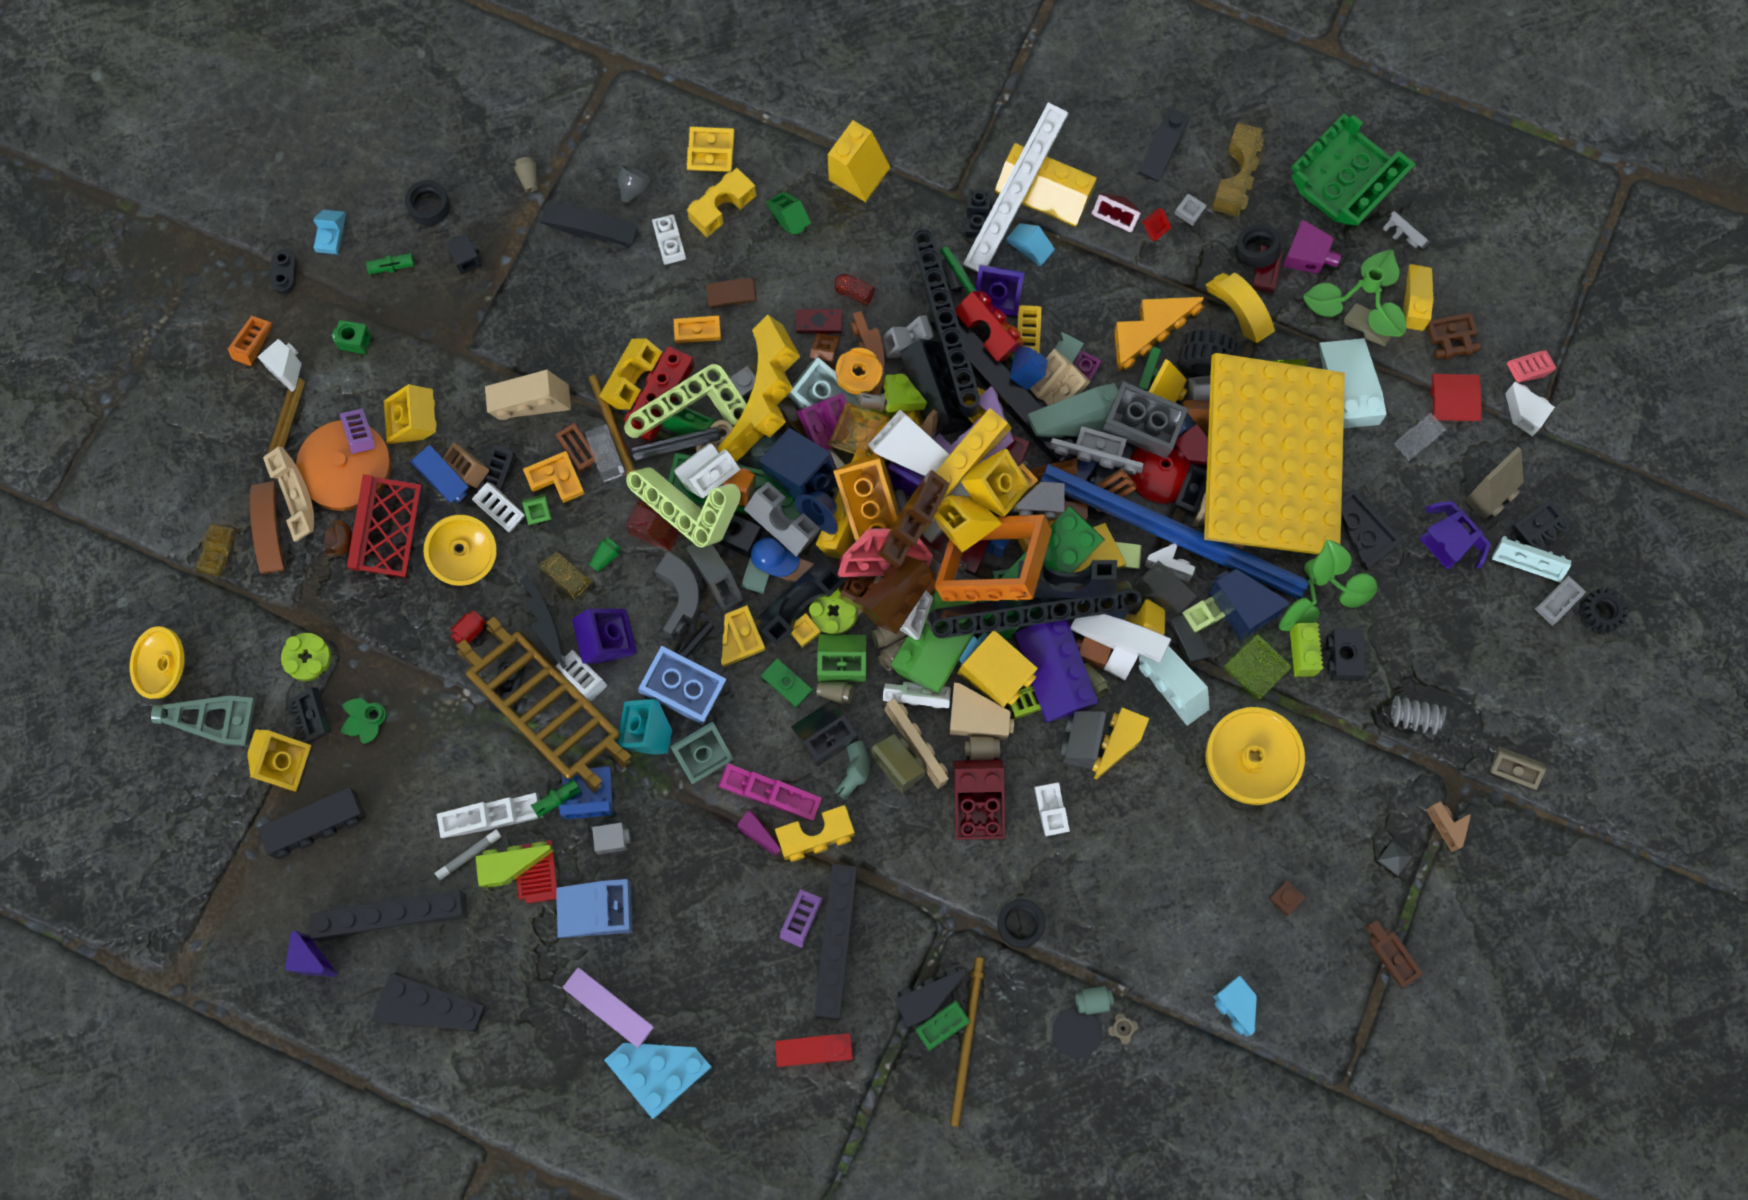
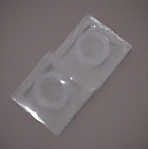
(1420, 436)

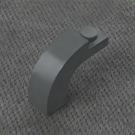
(679, 576)

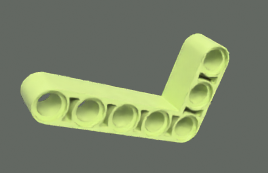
(686, 398)
(699, 525)

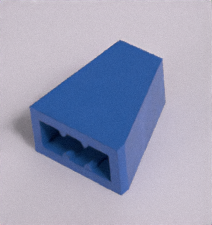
(439, 474)

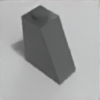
(715, 575)

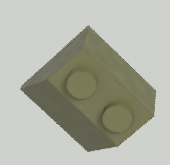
(898, 763)

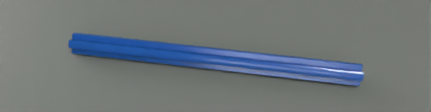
(1177, 533)

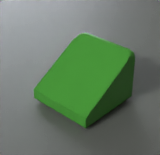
(536, 509)

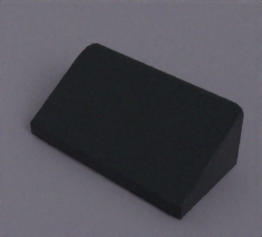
(1192, 490)

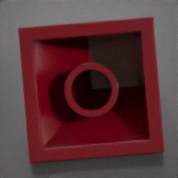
(1193, 446)

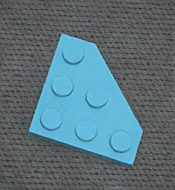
(657, 1072)

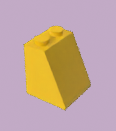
(857, 162)
(998, 670)

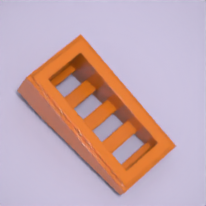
(245, 353)

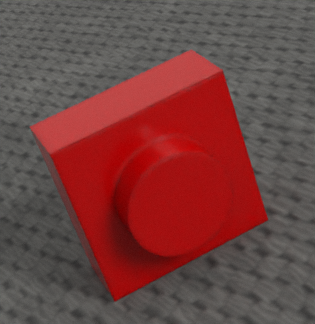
(1156, 224)

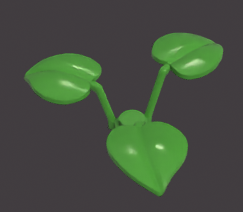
(1377, 271)
(1330, 562)

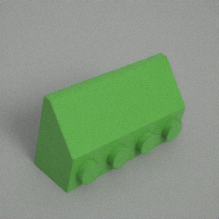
(931, 658)

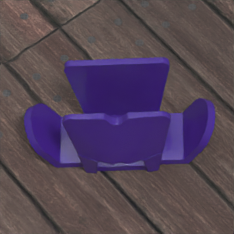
(1450, 539)

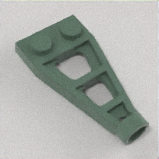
(236, 724)

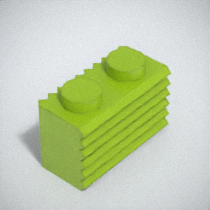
(1306, 649)

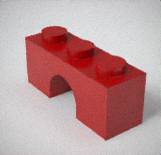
(1003, 338)

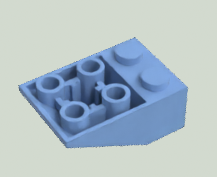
(594, 909)

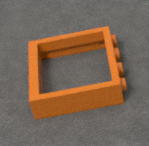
(1012, 527)

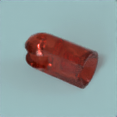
(854, 288)

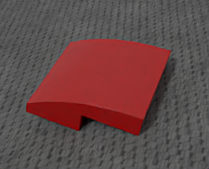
(1456, 397)

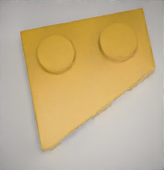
(740, 637)

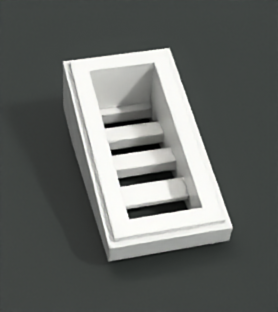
(486, 506)
(591, 686)

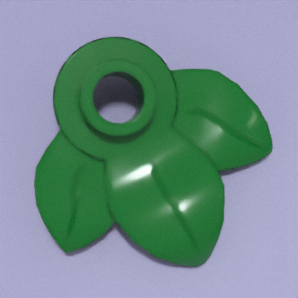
(360, 719)

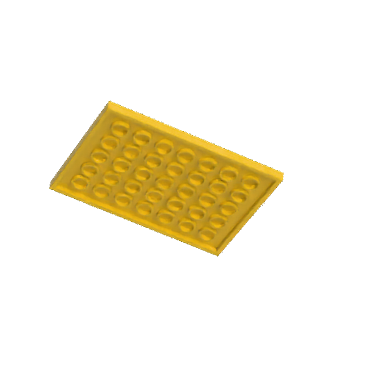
(1274, 454)

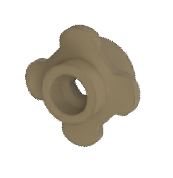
(1130, 1027)

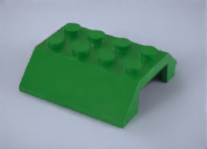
(1347, 172)

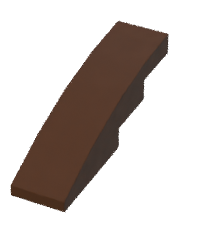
(913, 518)

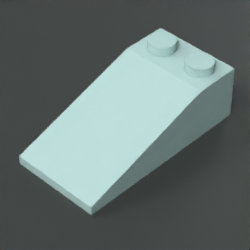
(817, 384)
(1362, 391)

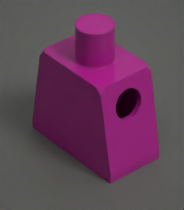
(1311, 250)

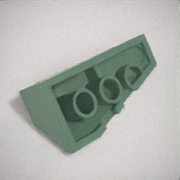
(1067, 416)

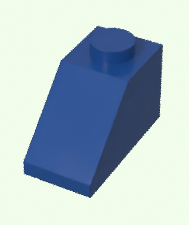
(1028, 367)

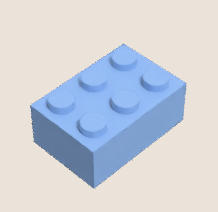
(682, 685)

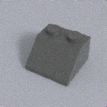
(1084, 738)

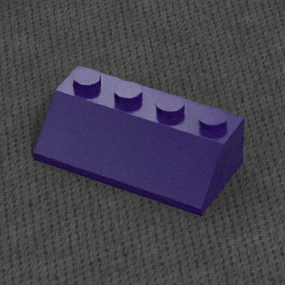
(1061, 675)

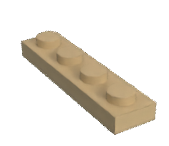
(912, 735)

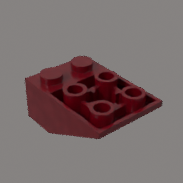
(979, 799)

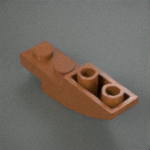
(869, 340)

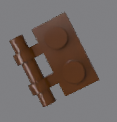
(1453, 328)

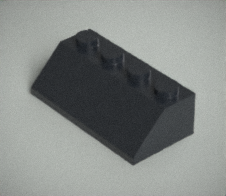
(930, 376)

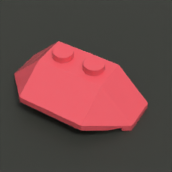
(863, 556)

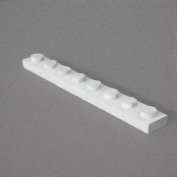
(1016, 187)

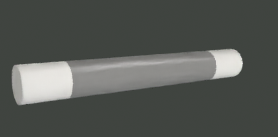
(468, 854)

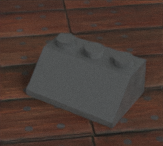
(1145, 419)

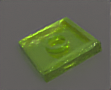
(1257, 667)

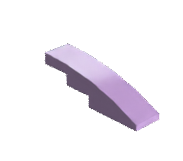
(608, 1007)

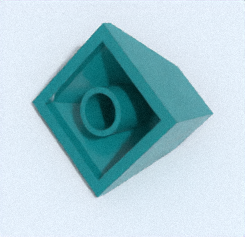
(644, 727)

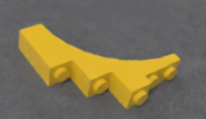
(771, 386)

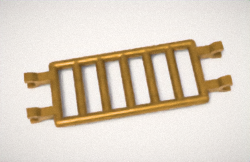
(580, 767)

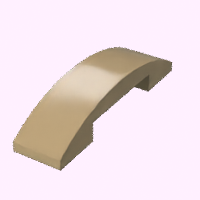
(294, 490)

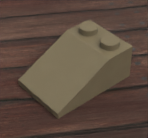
(1498, 486)

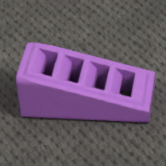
(360, 444)
(795, 938)

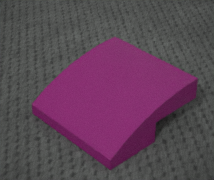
(821, 418)

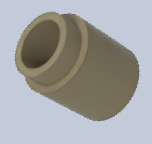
(982, 748)

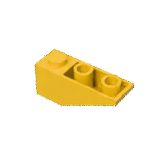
(1125, 736)

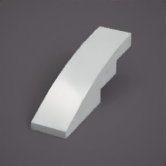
(1122, 634)
(487, 815)

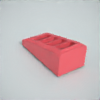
(1534, 366)

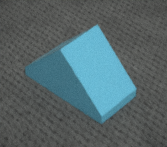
(1031, 242)

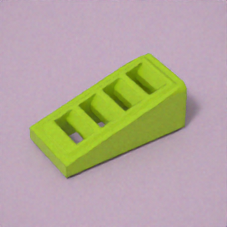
(1016, 712)

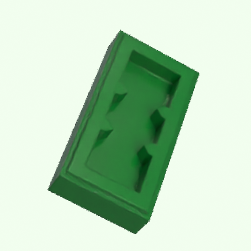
(1150, 371)
(786, 683)
(942, 1025)

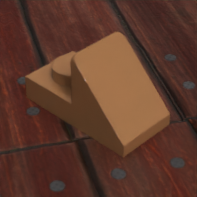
(1452, 832)

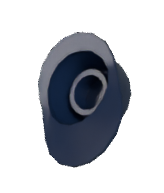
(819, 508)

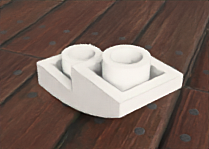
(668, 239)

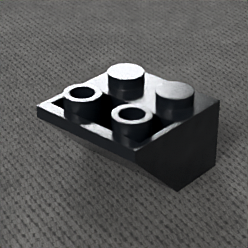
(825, 733)

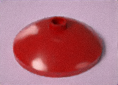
(1156, 482)

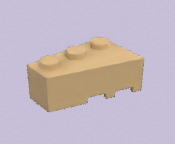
(527, 396)

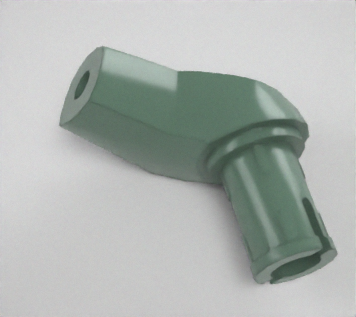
(857, 770)

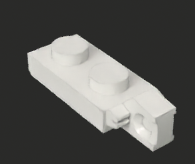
(917, 695)

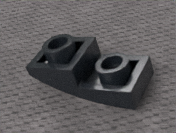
(977, 211)

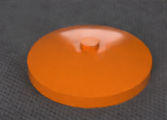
(336, 474)

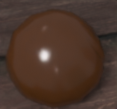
(337, 539)

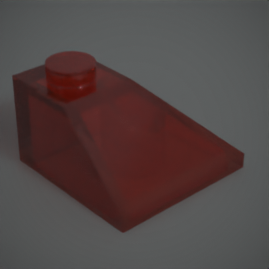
(651, 526)

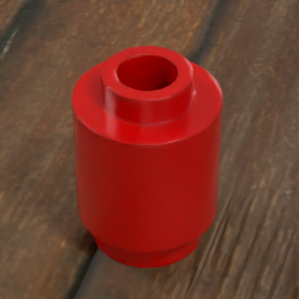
(467, 627)

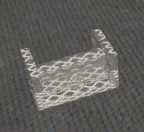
(605, 453)

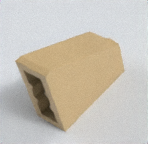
(978, 716)

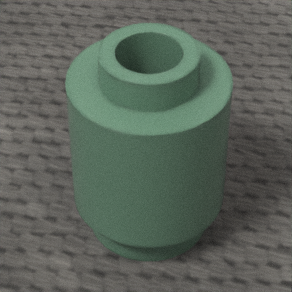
(1094, 1000)

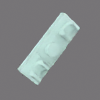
(1531, 559)

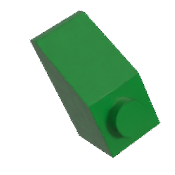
(789, 212)

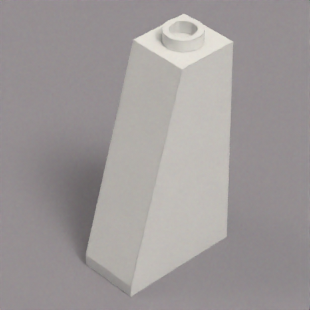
(908, 445)

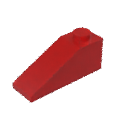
(814, 1050)

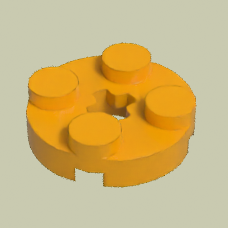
(851, 360)

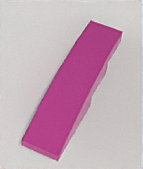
(769, 792)

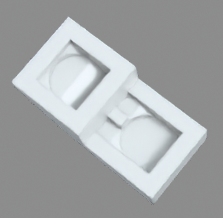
(1051, 809)

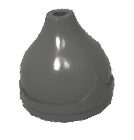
(632, 182)

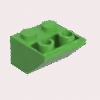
(841, 658)

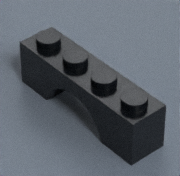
(1095, 581)
(780, 616)

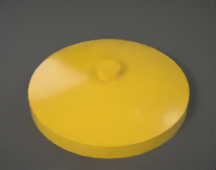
(1255, 756)

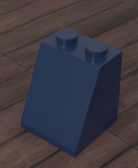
(799, 465)
(1245, 602)

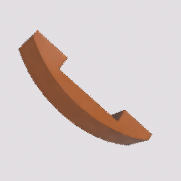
(265, 527)

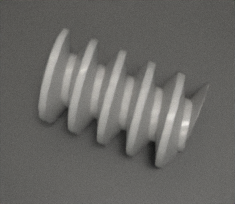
(1417, 714)

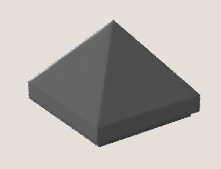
(1394, 858)

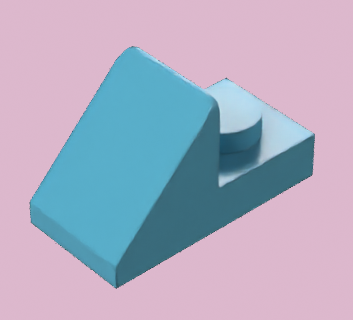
(329, 231)

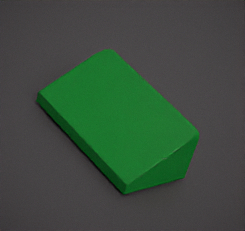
(687, 421)

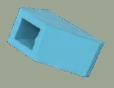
(1239, 1004)

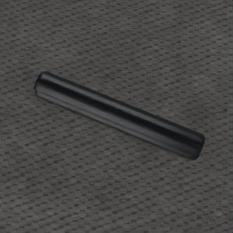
(676, 443)

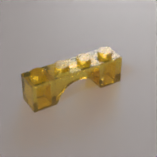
(1243, 147)

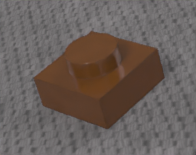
(1287, 898)

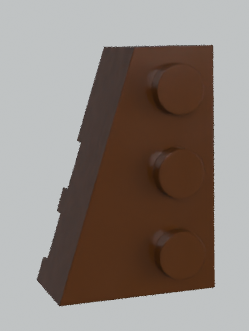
(896, 594)

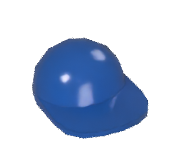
(774, 557)

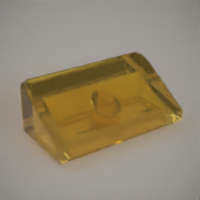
(565, 574)

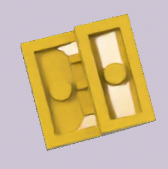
(710, 149)

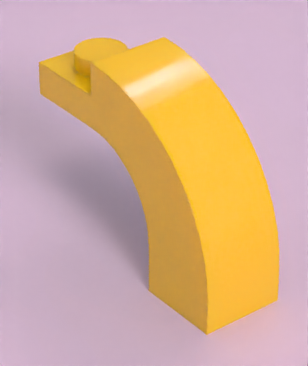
(1245, 303)

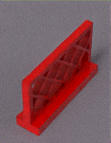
(363, 520)

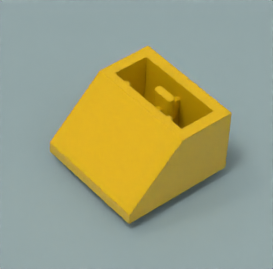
(964, 520)

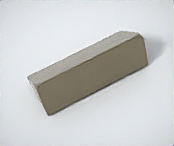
(1517, 768)

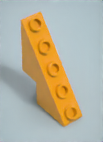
(1156, 321)

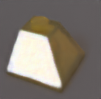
(857, 429)

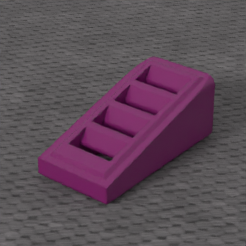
(754, 829)

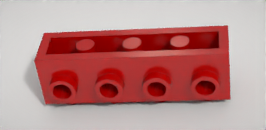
(671, 370)

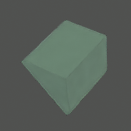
(702, 753)

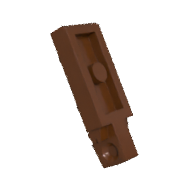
(1393, 954)

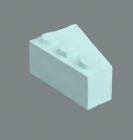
(1177, 684)

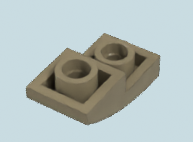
(1358, 319)

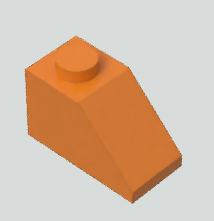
(745, 482)

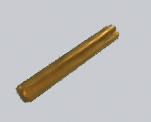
(286, 416)

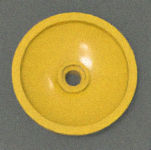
(463, 566)
(157, 662)

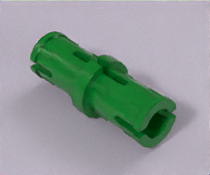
(405, 260)
(555, 798)

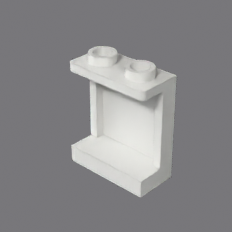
(706, 470)

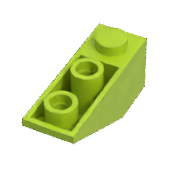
(504, 867)

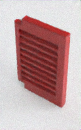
(539, 881)

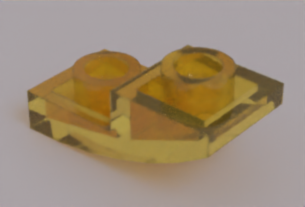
(215, 551)

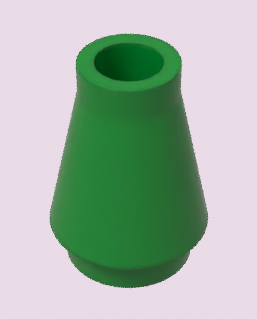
(604, 554)

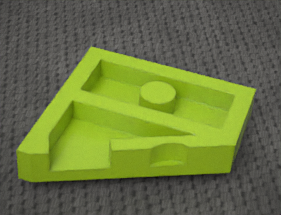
(902, 394)

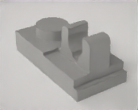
(1415, 238)

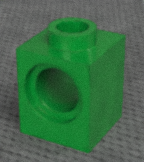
(358, 343)

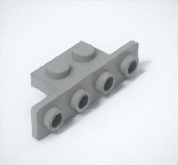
(1100, 448)

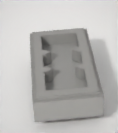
(1560, 600)

